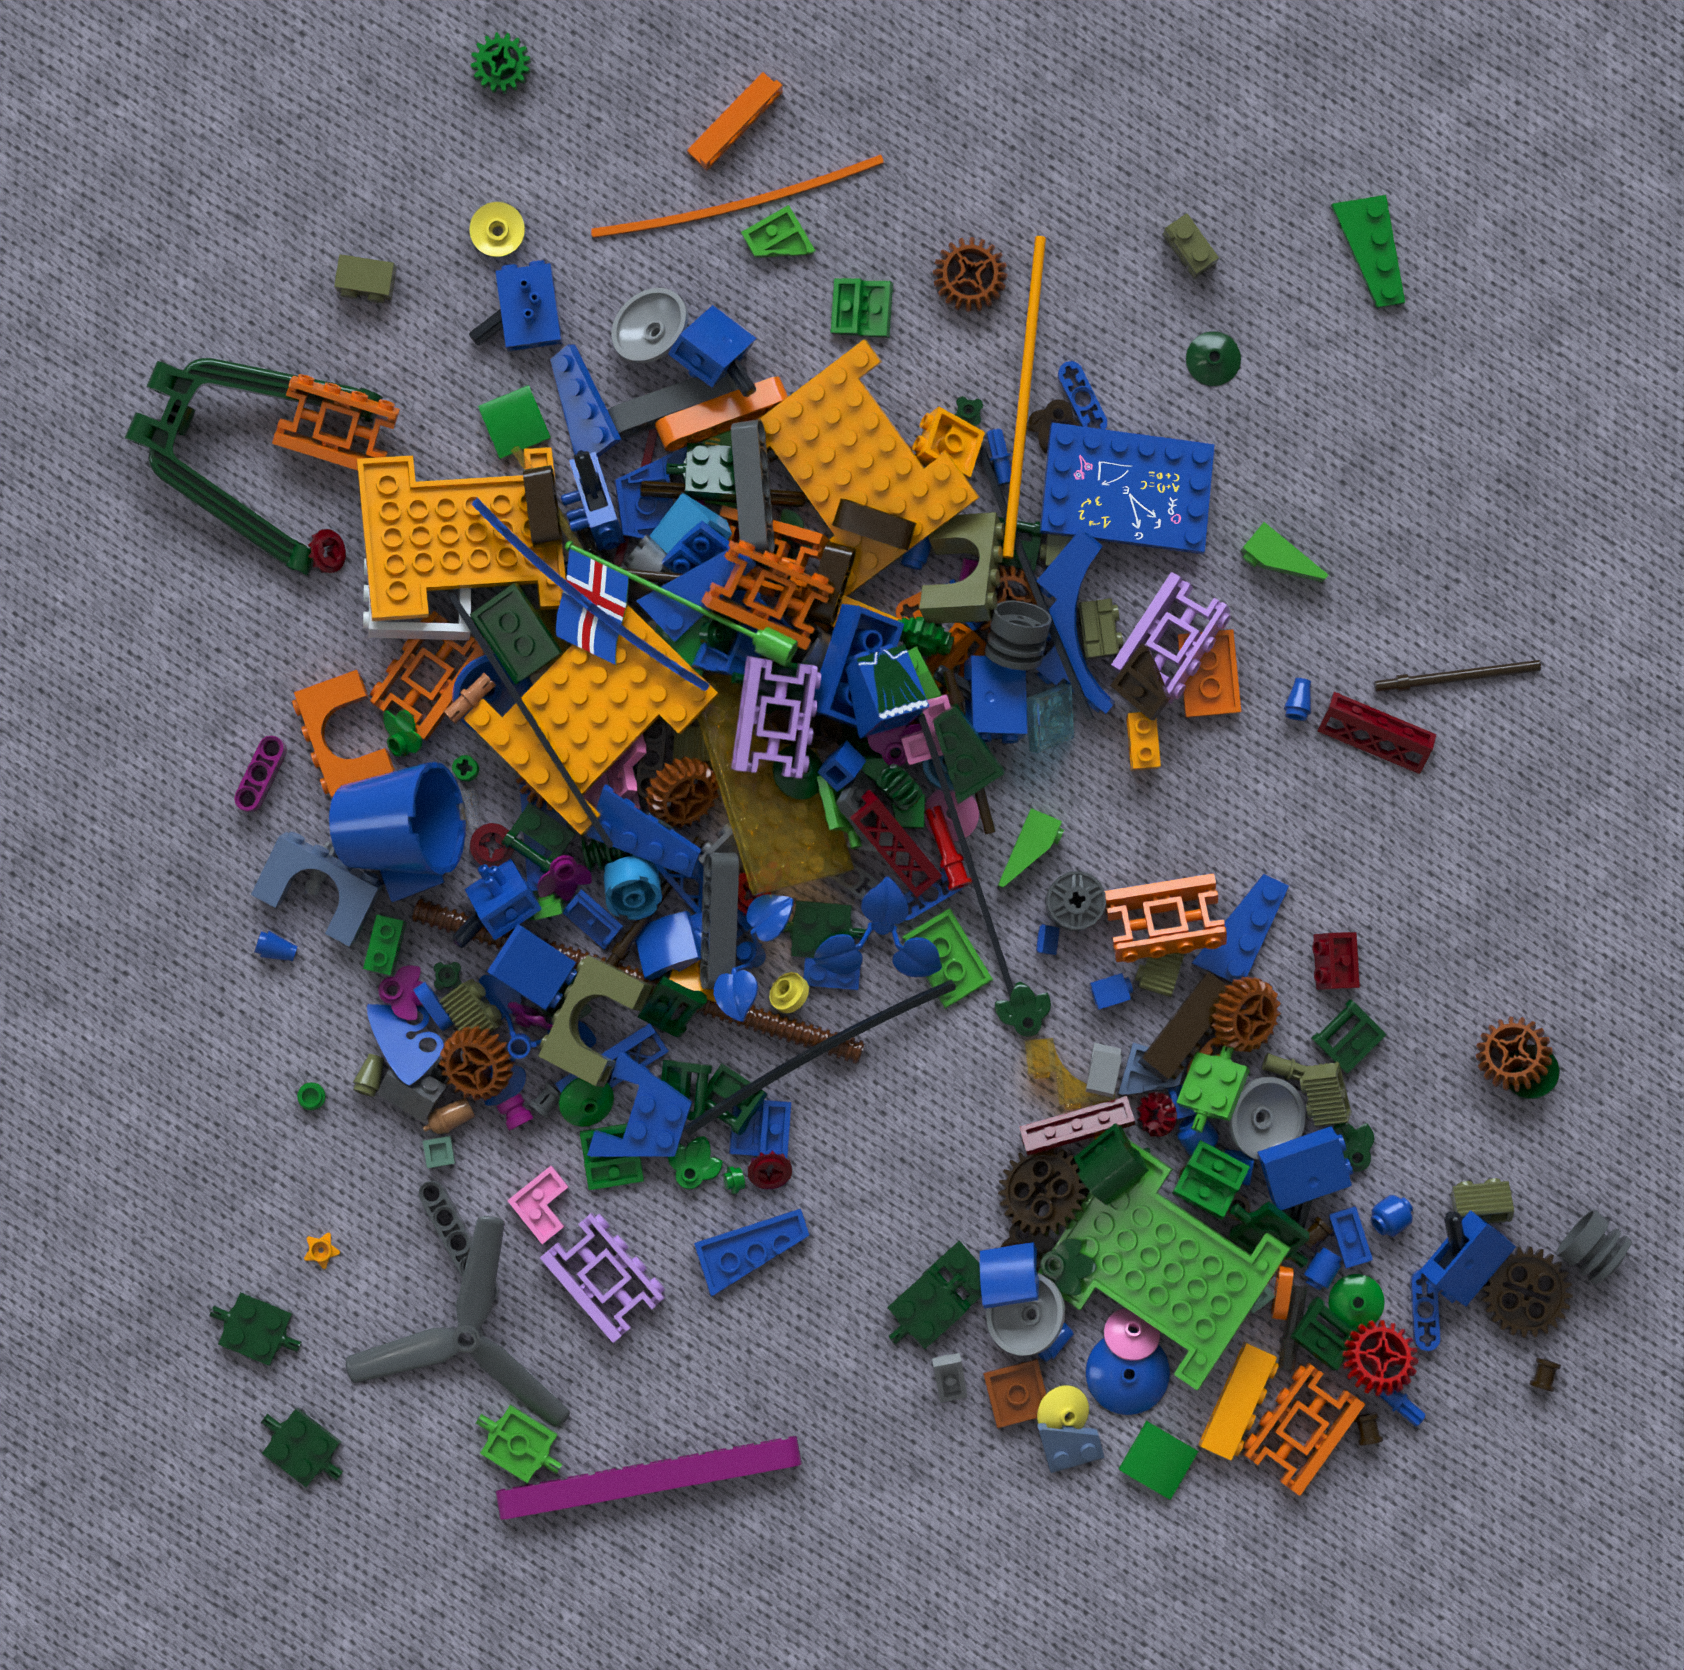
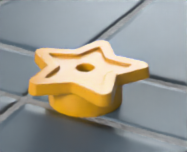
(314, 1245)

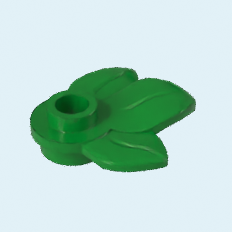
(402, 733)
(696, 1159)

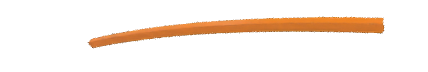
(740, 204)

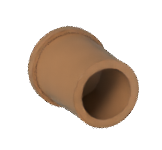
(449, 1116)

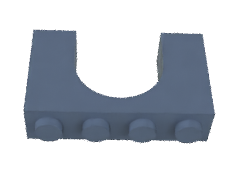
(356, 888)

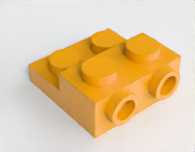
(948, 434)

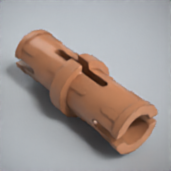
(469, 698)

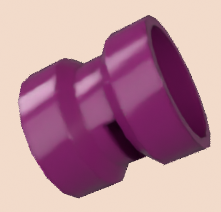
(515, 1112)

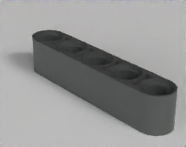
(644, 411)
(752, 485)
(719, 917)
(446, 1232)

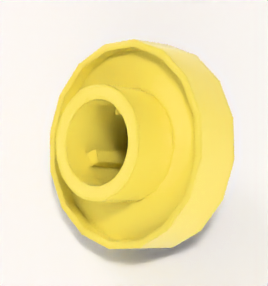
(789, 992)

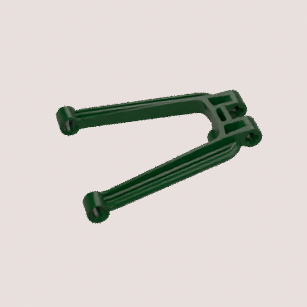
(177, 417)

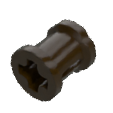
(1318, 1233)
(1545, 1374)
(1368, 1429)

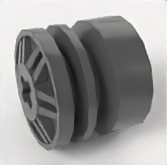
(1018, 635)
(1067, 915)
(1599, 1251)

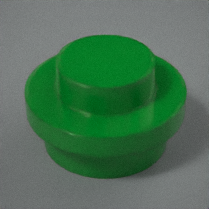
(311, 1096)
(734, 1179)

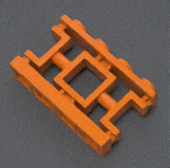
(332, 447)
(789, 532)
(759, 614)
(411, 663)
(1161, 898)
(1322, 1442)

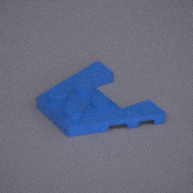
(638, 513)
(715, 661)
(655, 1119)

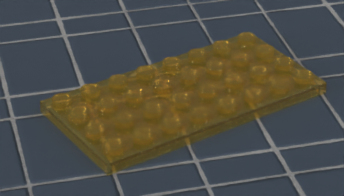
(777, 836)

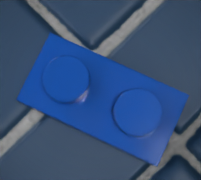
(821, 977)
(1350, 1237)

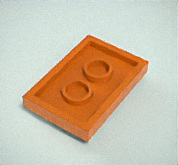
(1215, 684)

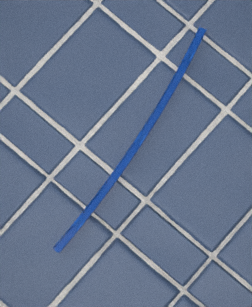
(585, 602)

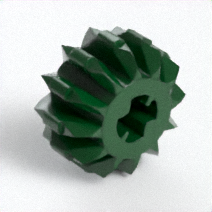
(898, 787)

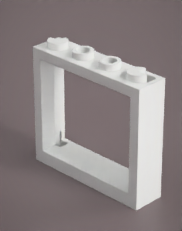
(418, 630)

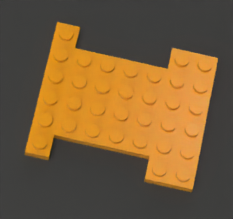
(847, 448)
(435, 539)
(591, 716)

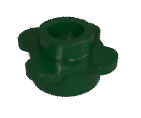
(975, 406)
(441, 969)

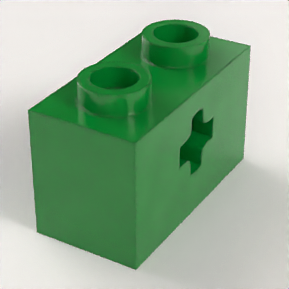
(385, 945)

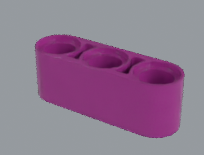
(260, 759)

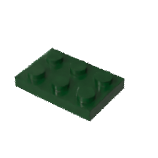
(516, 633)

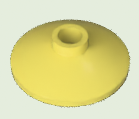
(492, 216)
(1059, 1403)

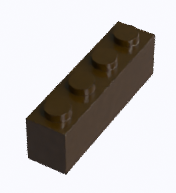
(1184, 1030)

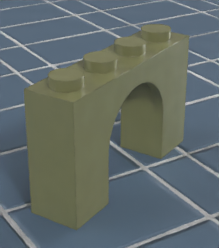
(974, 596)
(563, 1044)

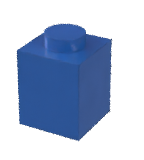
(842, 766)
(1111, 990)

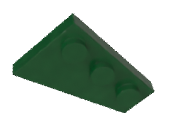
(966, 755)

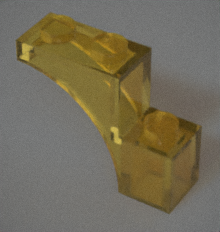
(1043, 1059)

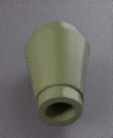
(369, 1076)

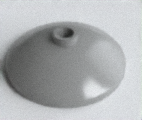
(649, 325)
(1280, 1115)
(1017, 1332)

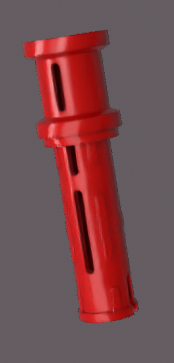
(951, 860)

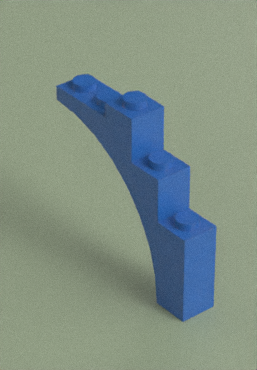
(1064, 581)

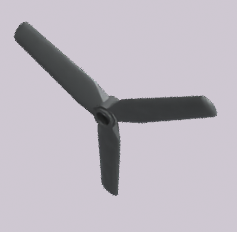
(440, 1344)

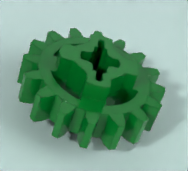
(489, 59)
(926, 637)

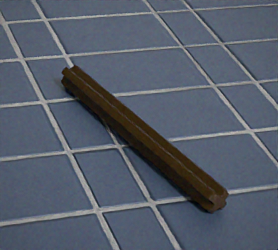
(674, 490)

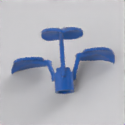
(884, 907)
(738, 990)
(519, 1044)

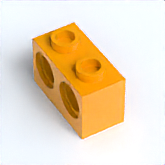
(1142, 742)

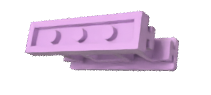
(1157, 620)
(752, 714)
(584, 1293)

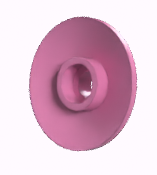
(966, 811)
(1127, 1344)

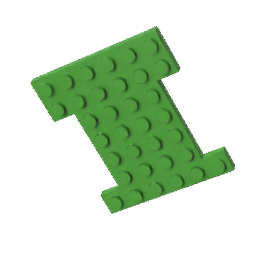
(1171, 1268)

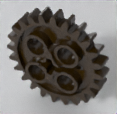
(1061, 1206)
(1518, 1315)

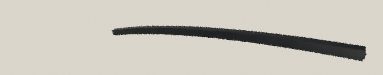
(1036, 588)
(589, 812)
(966, 852)
(816, 1051)

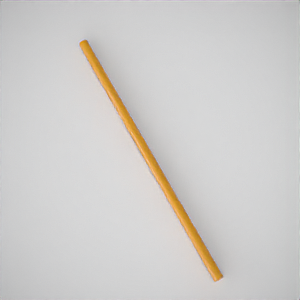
(1024, 397)

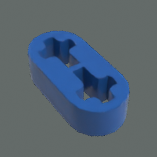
(433, 1006)

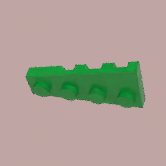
(1371, 239)

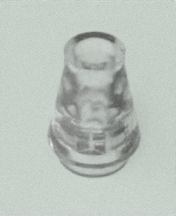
(470, 808)

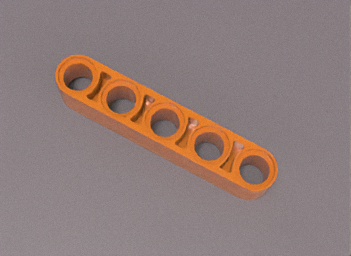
(718, 414)

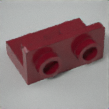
(1336, 960)

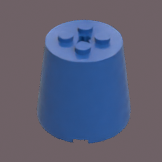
(400, 821)

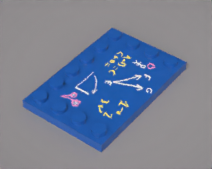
(1127, 488)

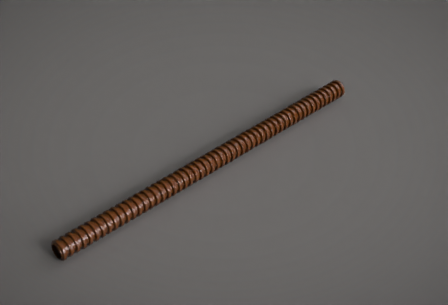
(755, 1018)

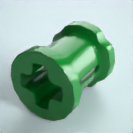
(469, 775)

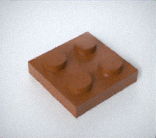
(1015, 1392)

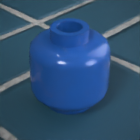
(1190, 1138)
(1391, 1215)

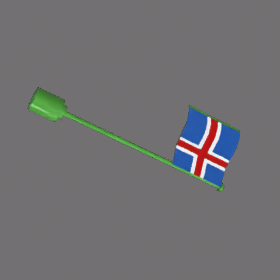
(608, 589)

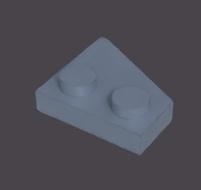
(1138, 1079)
(1069, 1446)

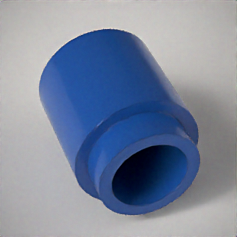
(917, 556)
(1322, 1269)

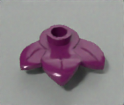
(890, 739)
(563, 878)
(405, 1000)
(527, 1016)

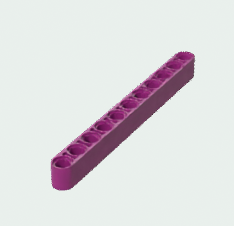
(648, 1478)

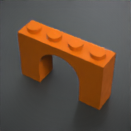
(316, 707)

